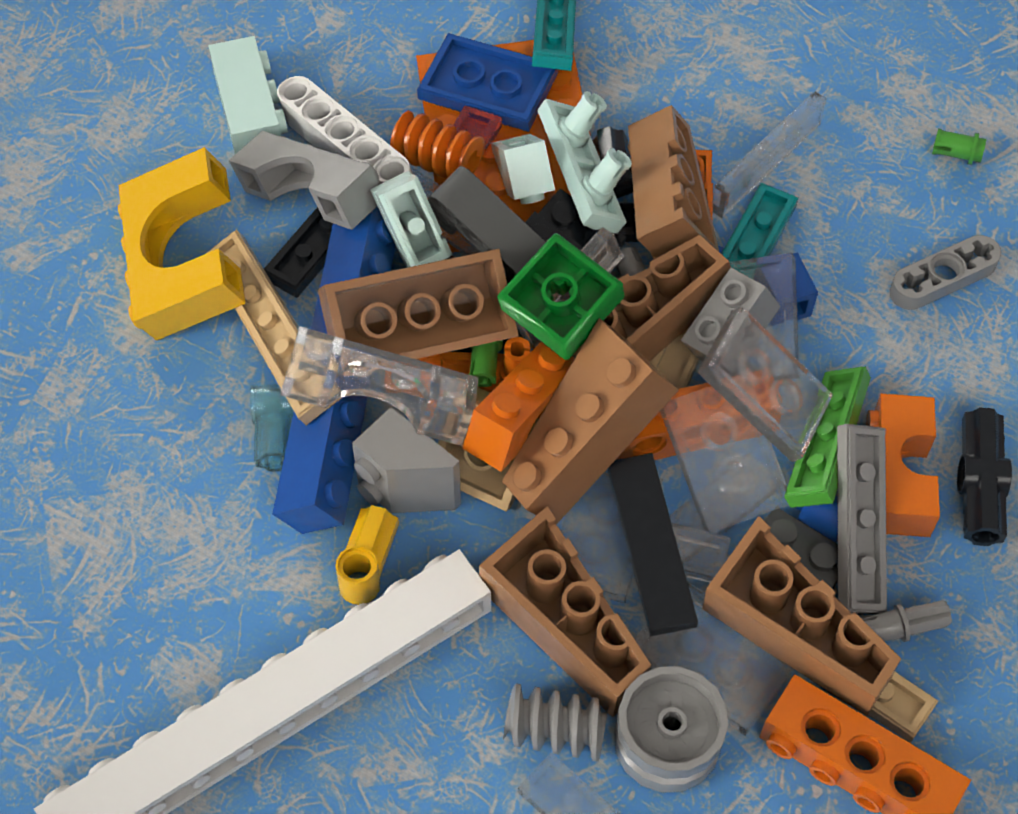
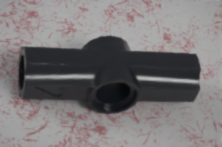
(984, 477)

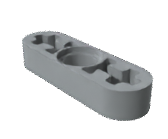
(937, 287)

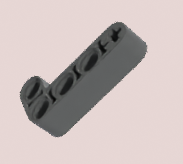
(484, 220)

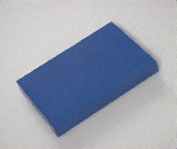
(486, 80)

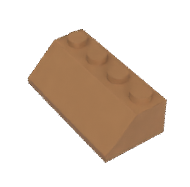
(422, 307)

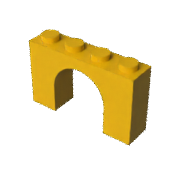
(150, 214)

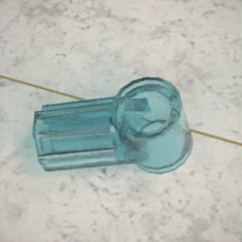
(272, 423)

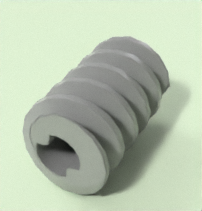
(555, 722)

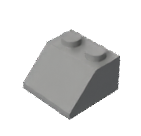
(405, 468)

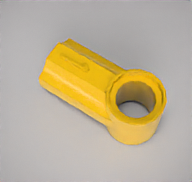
(366, 553)

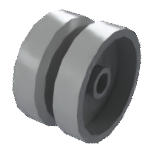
(697, 725)

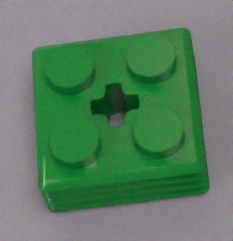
(560, 269)

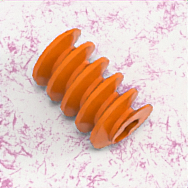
(434, 147)

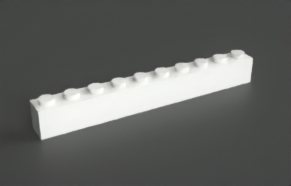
(282, 697)

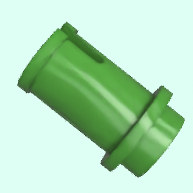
(959, 146)
(485, 362)

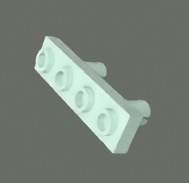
(585, 174)

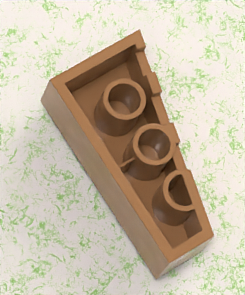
(667, 183)
(667, 296)
(587, 423)
(564, 610)
(799, 620)

